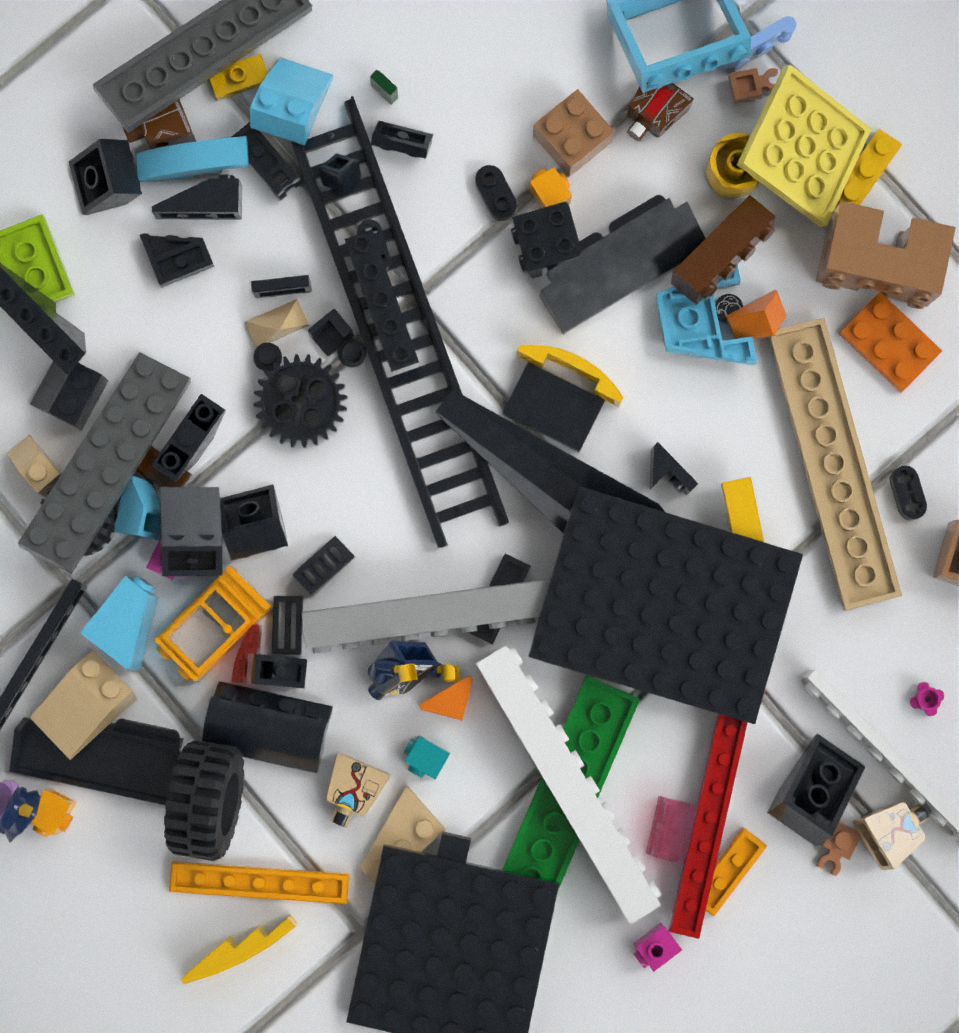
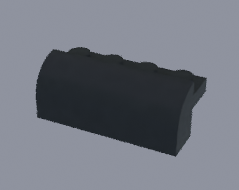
(268, 726)

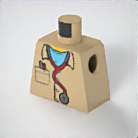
(353, 788)
(892, 832)

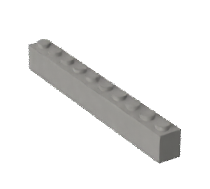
(424, 614)

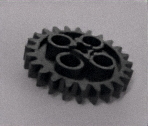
(327, 405)

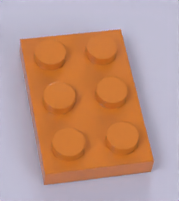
(890, 342)

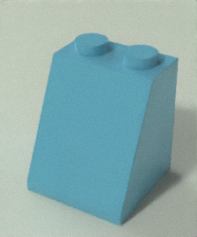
(124, 622)

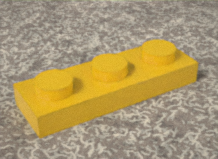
(869, 167)

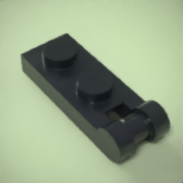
(268, 162)

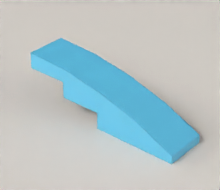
(192, 159)

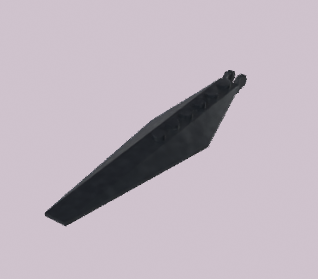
(530, 464)

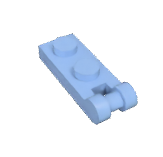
(764, 40)

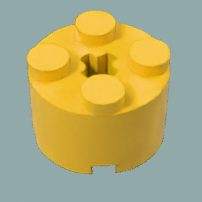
(722, 176)

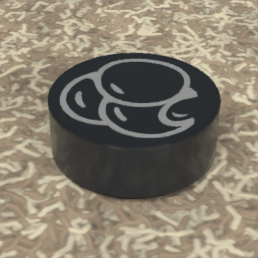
(726, 305)

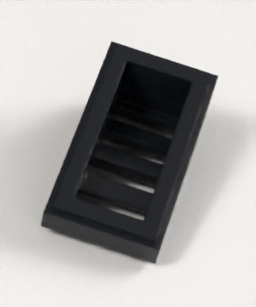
(331, 573)

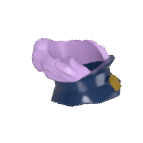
(16, 808)

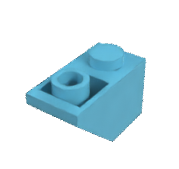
(139, 510)

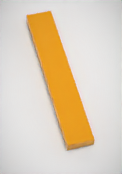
(259, 882)

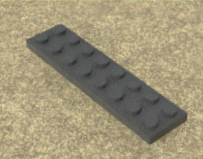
(193, 56)
(104, 463)

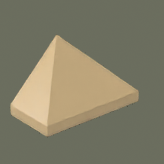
(277, 323)

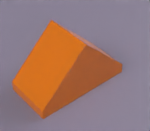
(758, 318)
(450, 701)

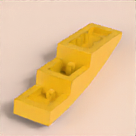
(742, 508)
(231, 954)

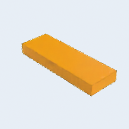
(732, 868)

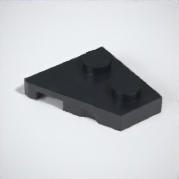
(176, 257)

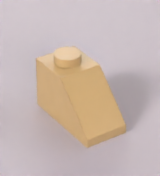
(34, 465)

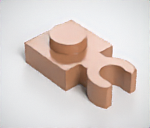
(748, 84)
(839, 845)

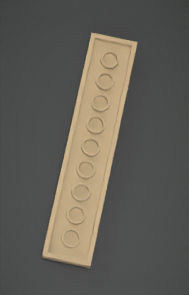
(834, 464)

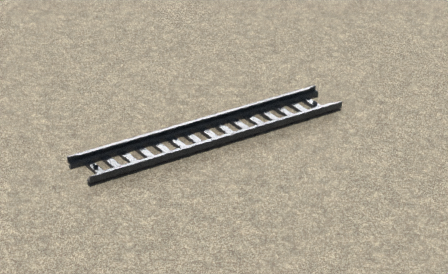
(423, 312)

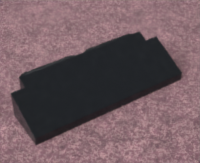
(614, 266)
(121, 760)

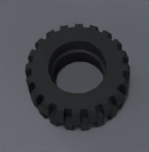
(204, 800)

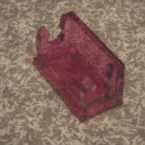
(671, 829)

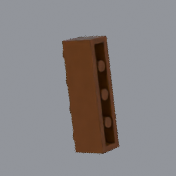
(723, 250)

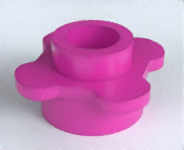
(931, 706)

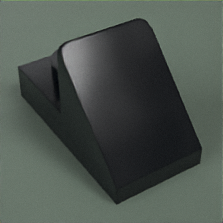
(664, 464)
(278, 671)

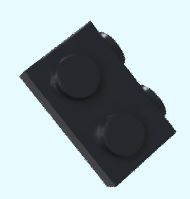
(546, 238)

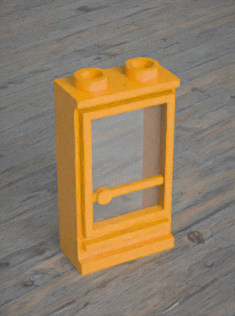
(212, 625)

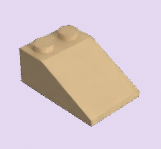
(83, 704)

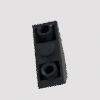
(190, 439)

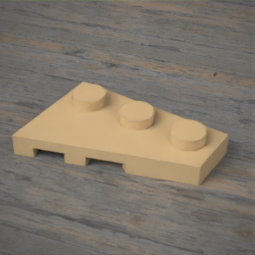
(407, 827)

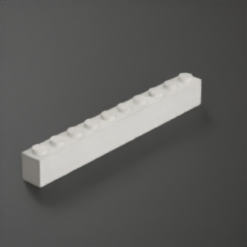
(568, 784)

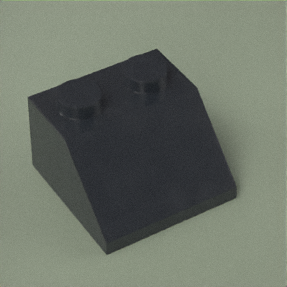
(105, 176)
(71, 395)
(252, 522)

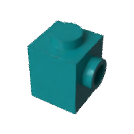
(425, 757)

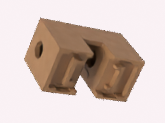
(906, 273)

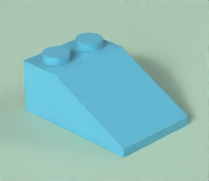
(289, 100)

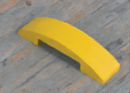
(539, 354)

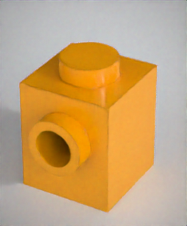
(550, 187)
(53, 813)

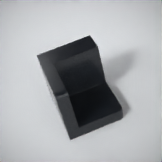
(330, 332)

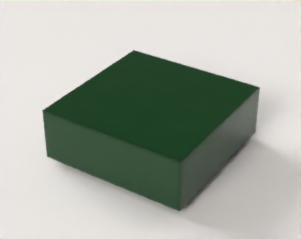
(384, 86)

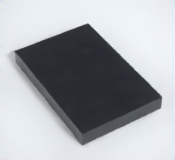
(553, 407)

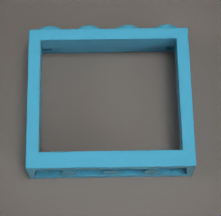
(683, 65)

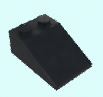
(817, 791)

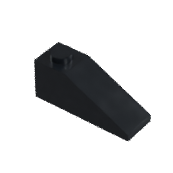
(208, 200)

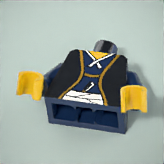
(404, 666)

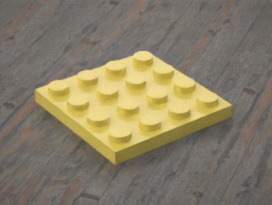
(804, 146)

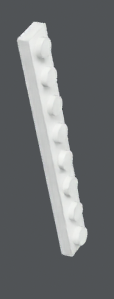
(881, 750)

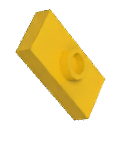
(239, 77)

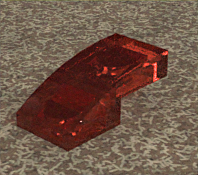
(250, 645)

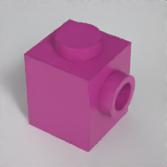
(656, 947)

